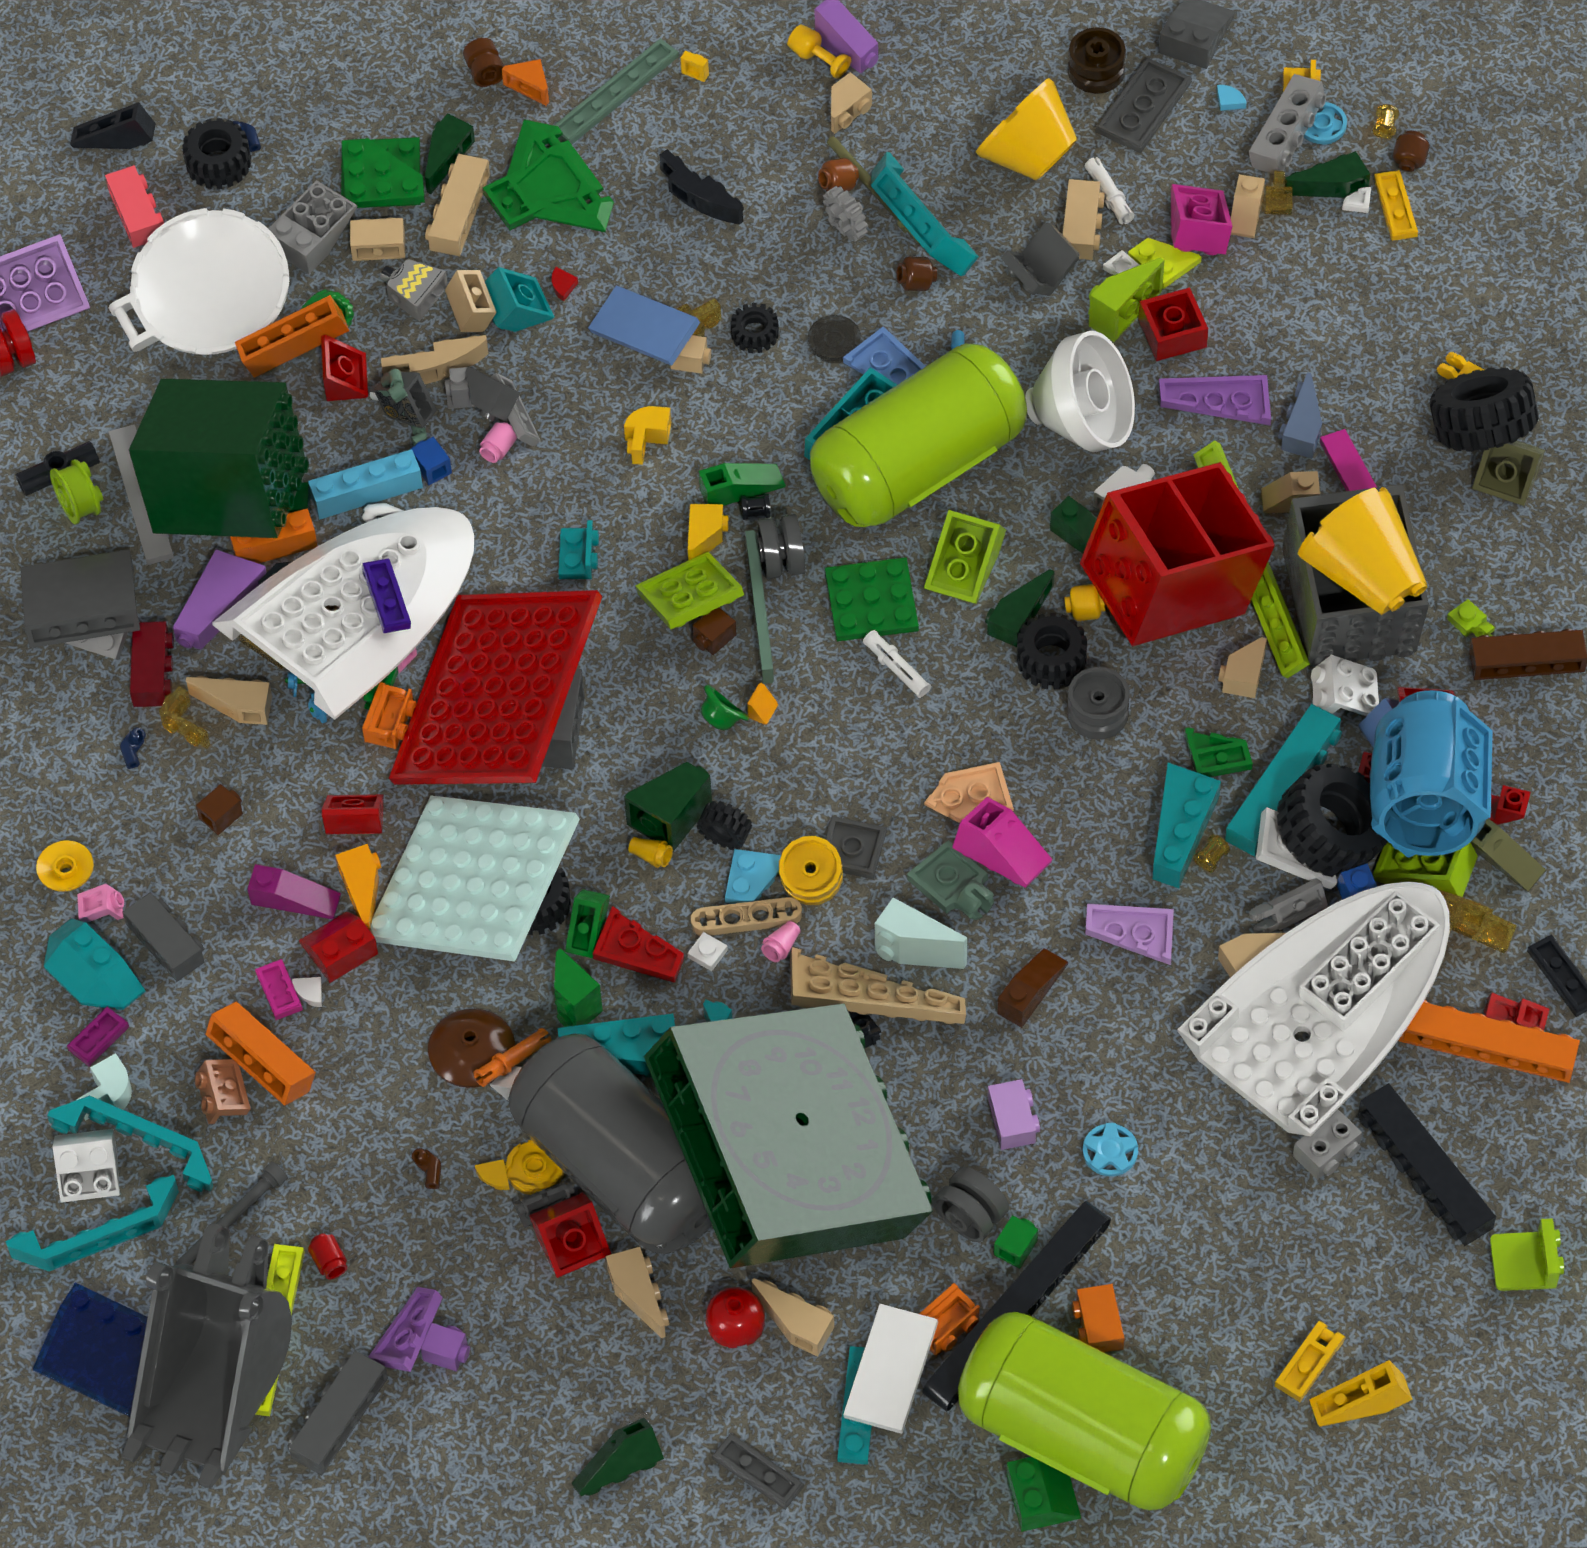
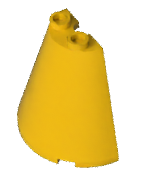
(1367, 551)

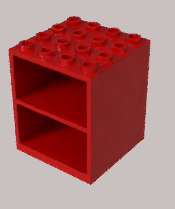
(1176, 553)

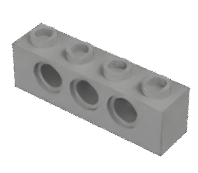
(1287, 124)

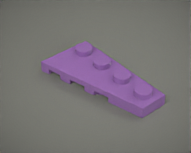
(1225, 397)

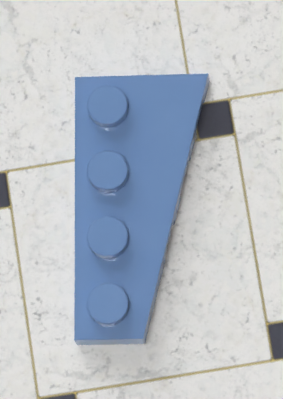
(885, 356)

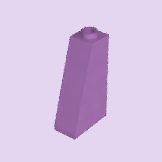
(218, 589)

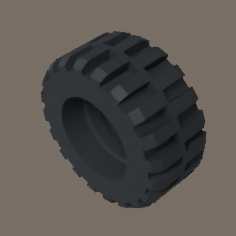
(1484, 409)
(1310, 833)

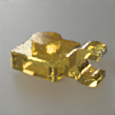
(1278, 197)

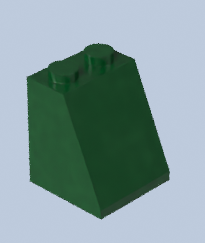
(669, 804)

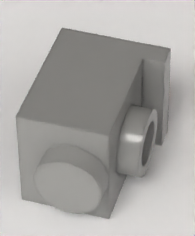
(457, 389)

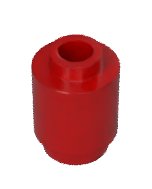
(327, 1256)

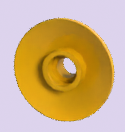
(60, 856)

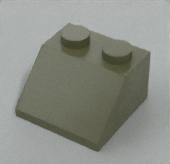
(1509, 471)

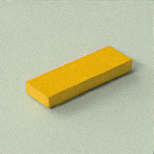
(1395, 205)

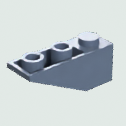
(1304, 423)

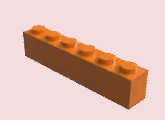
(1493, 1041)

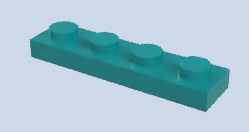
(854, 1435)

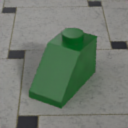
(586, 922)

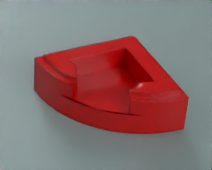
(563, 283)

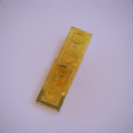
(1478, 922)

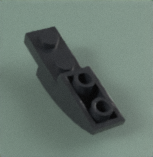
(702, 195)

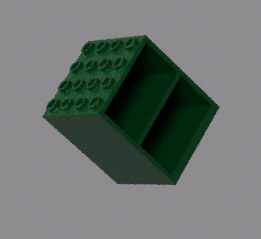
(219, 458)

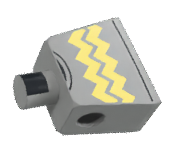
(414, 286)

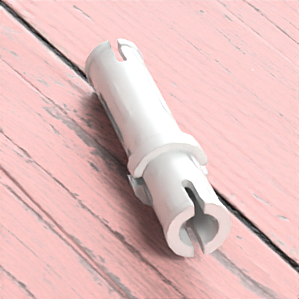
(1113, 197)
(876, 643)

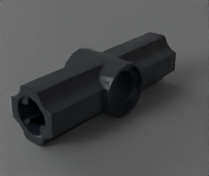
(38, 476)

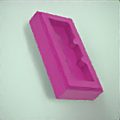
(278, 989)

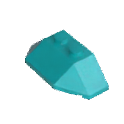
(90, 967)

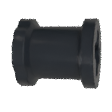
(755, 506)

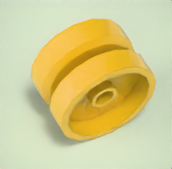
(815, 854)

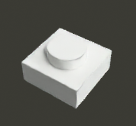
(707, 951)

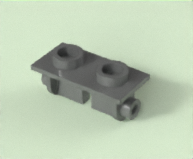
(542, 1200)

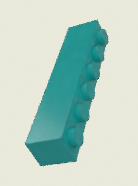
(1301, 751)

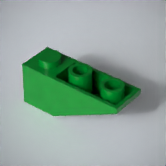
(730, 481)

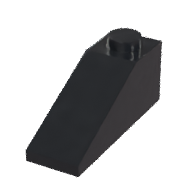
(116, 130)

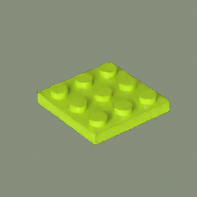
(689, 590)

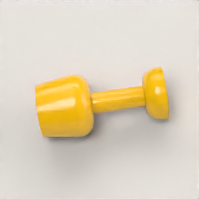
(807, 43)

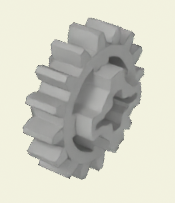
(845, 213)

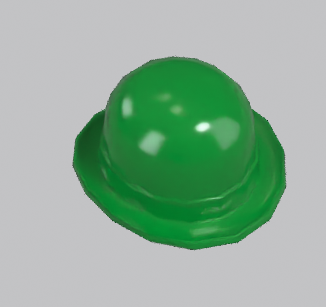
(720, 711)

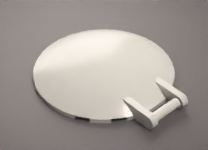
(205, 283)

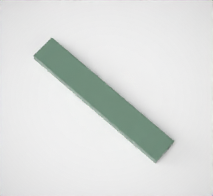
(616, 90)
(759, 607)

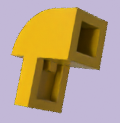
(645, 426)

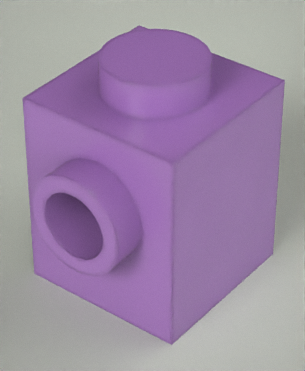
(445, 1347)

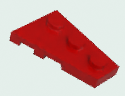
(633, 948)

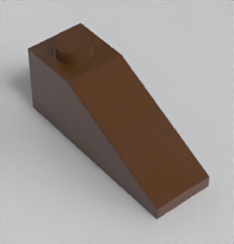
(1030, 987)

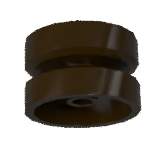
(1096, 60)

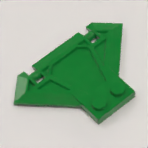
(548, 183)

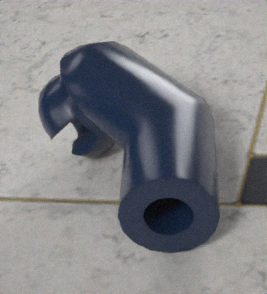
(131, 745)

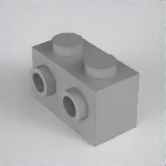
(1328, 1145)

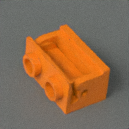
(388, 716)
(954, 1317)
(1099, 1318)

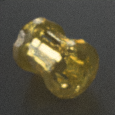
(1386, 118)
(1204, 855)

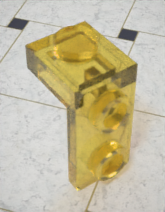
(171, 712)

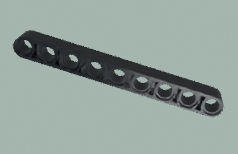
(1024, 1294)

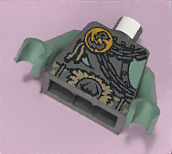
(405, 400)

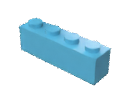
(365, 484)

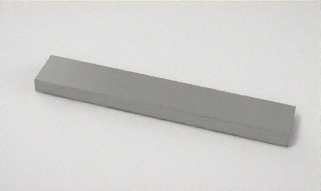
(155, 546)

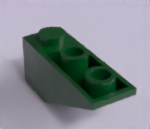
(1331, 179)
(624, 1453)

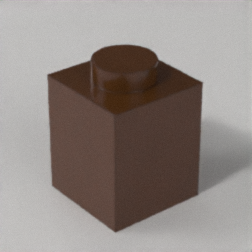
(714, 631)
(219, 809)

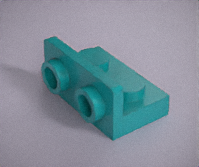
(576, 552)

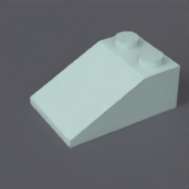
(916, 939)

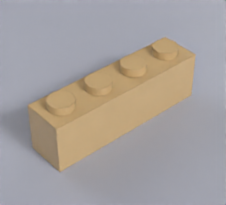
(458, 205)

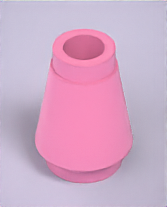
(780, 941)

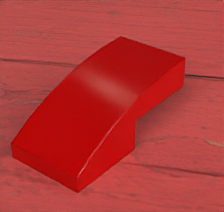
(1522, 1013)

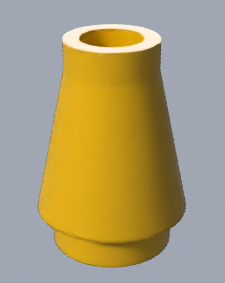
(654, 852)

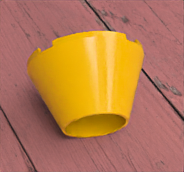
(1032, 134)

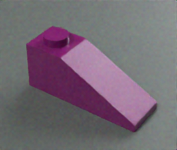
(291, 893)

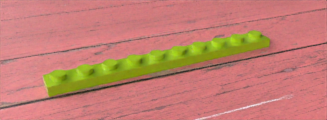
(1267, 596)

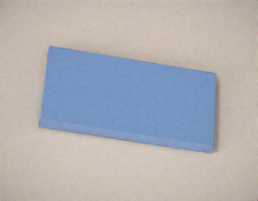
(644, 325)

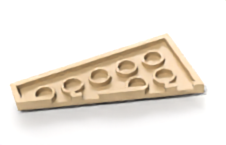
(867, 992)

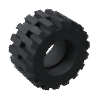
(216, 169)
(1054, 632)
(554, 905)

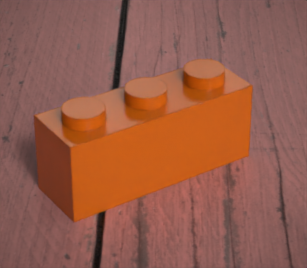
(293, 538)

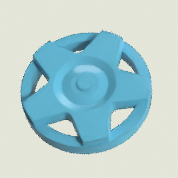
(1326, 124)
(1110, 1149)

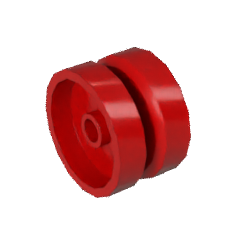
(15, 341)

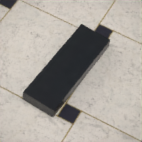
(1561, 973)

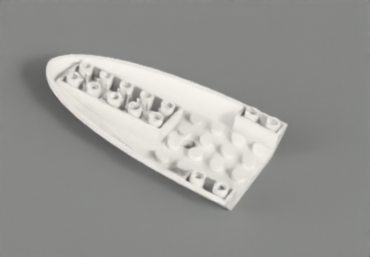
(345, 649)
(1342, 978)

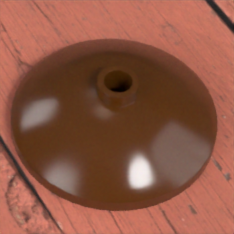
(455, 1057)

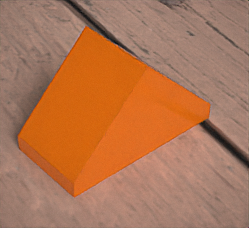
(527, 79)

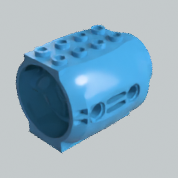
(1430, 775)

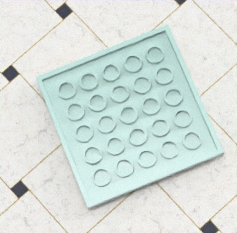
(473, 877)

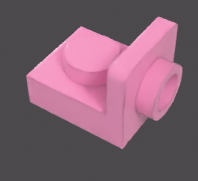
(100, 903)

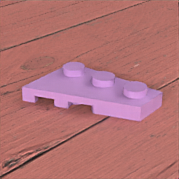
(1133, 928)

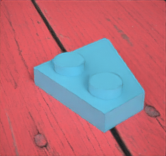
(750, 875)

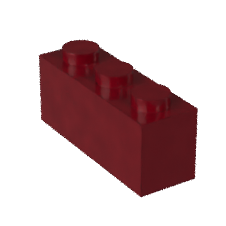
(151, 664)

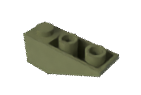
(1507, 855)

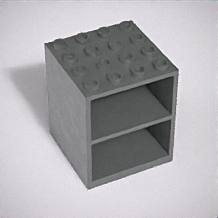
(1331, 617)

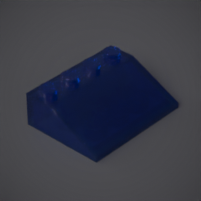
(94, 1348)

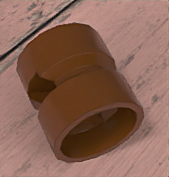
(483, 62)

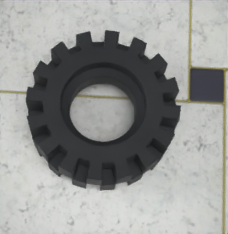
(754, 340)
(724, 825)

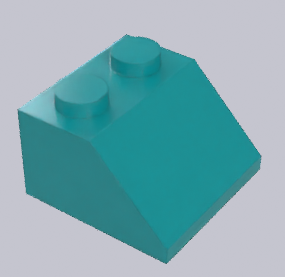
(517, 300)

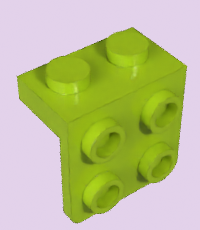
(1527, 1258)

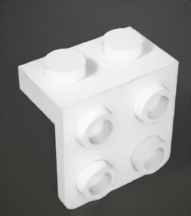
(1344, 685)

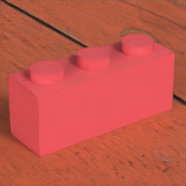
(134, 204)

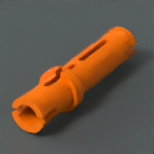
(503, 1062)

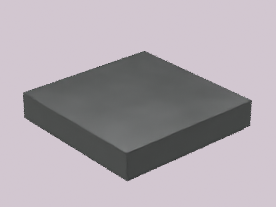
(857, 845)

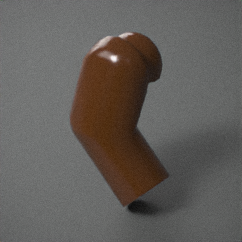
(430, 1165)

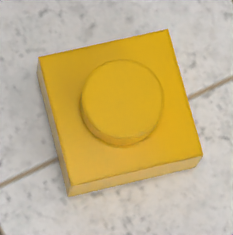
(694, 66)

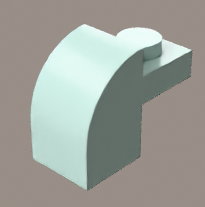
(112, 1083)

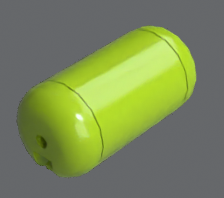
(918, 436)
(1083, 1411)

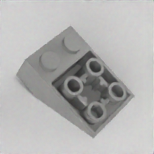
(312, 226)

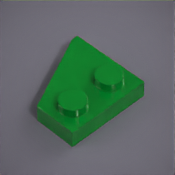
(1217, 754)

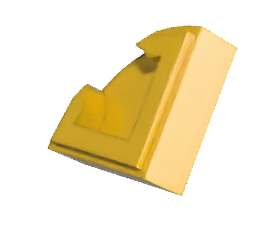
(493, 1174)

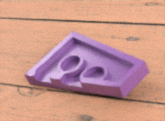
(408, 1331)

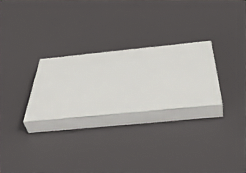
(890, 1368)

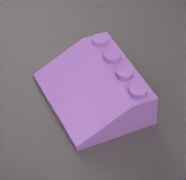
(40, 284)

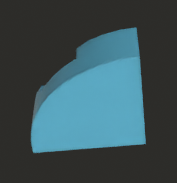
(1230, 98)

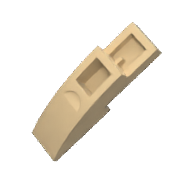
(446, 355)

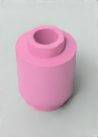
(497, 442)

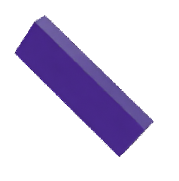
(386, 595)

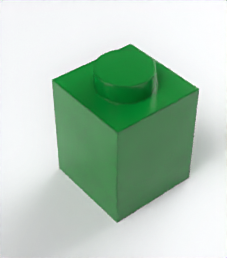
(1016, 1241)

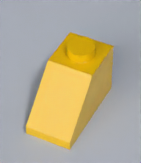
(705, 528)

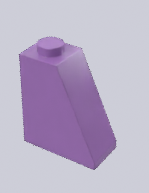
(845, 35)

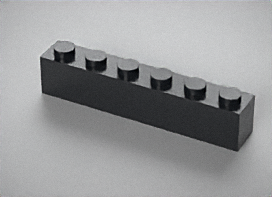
(1426, 1165)

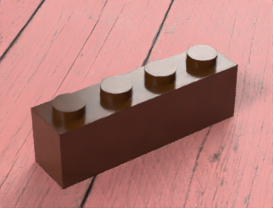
(1528, 654)

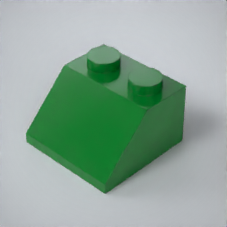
(575, 992)
(1041, 1494)

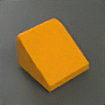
(761, 704)

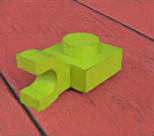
(1470, 619)

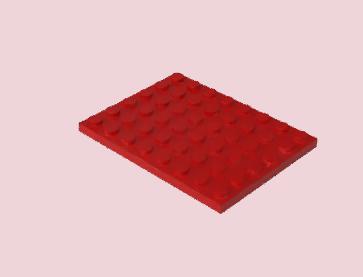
(496, 688)

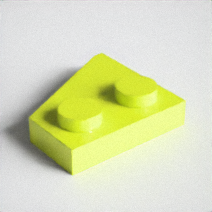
(1175, 263)

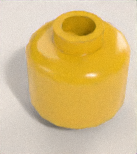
(1084, 603)

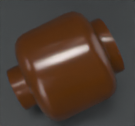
(1411, 151)
(916, 273)

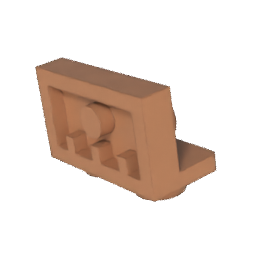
(221, 1089)

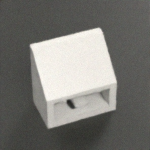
(86, 1165)

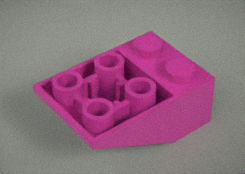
(1001, 843)

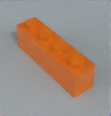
(291, 336)
(260, 1053)

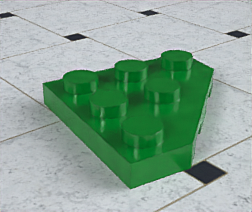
(378, 177)

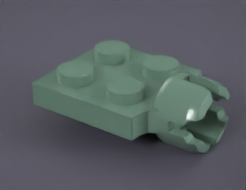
(953, 882)

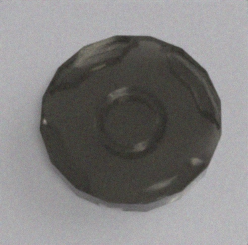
(833, 338)

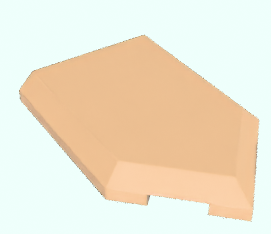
(966, 788)

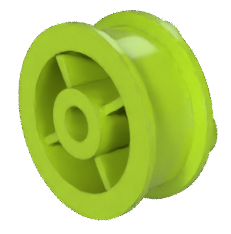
(76, 491)

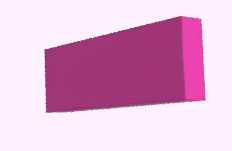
(1346, 461)

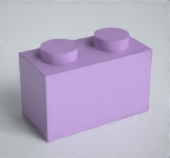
(1012, 1114)

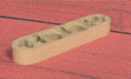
(745, 912)

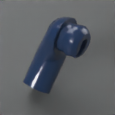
(253, 141)

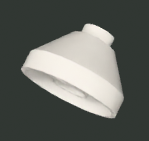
(1085, 393)

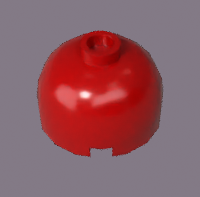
(735, 1317)

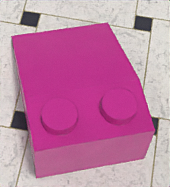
(1199, 219)

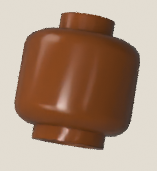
(838, 173)

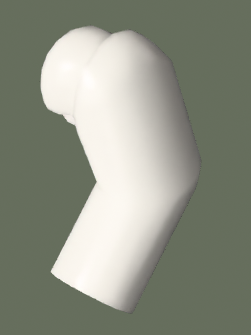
(371, 511)

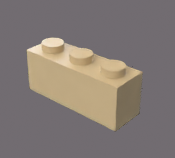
(1083, 216)

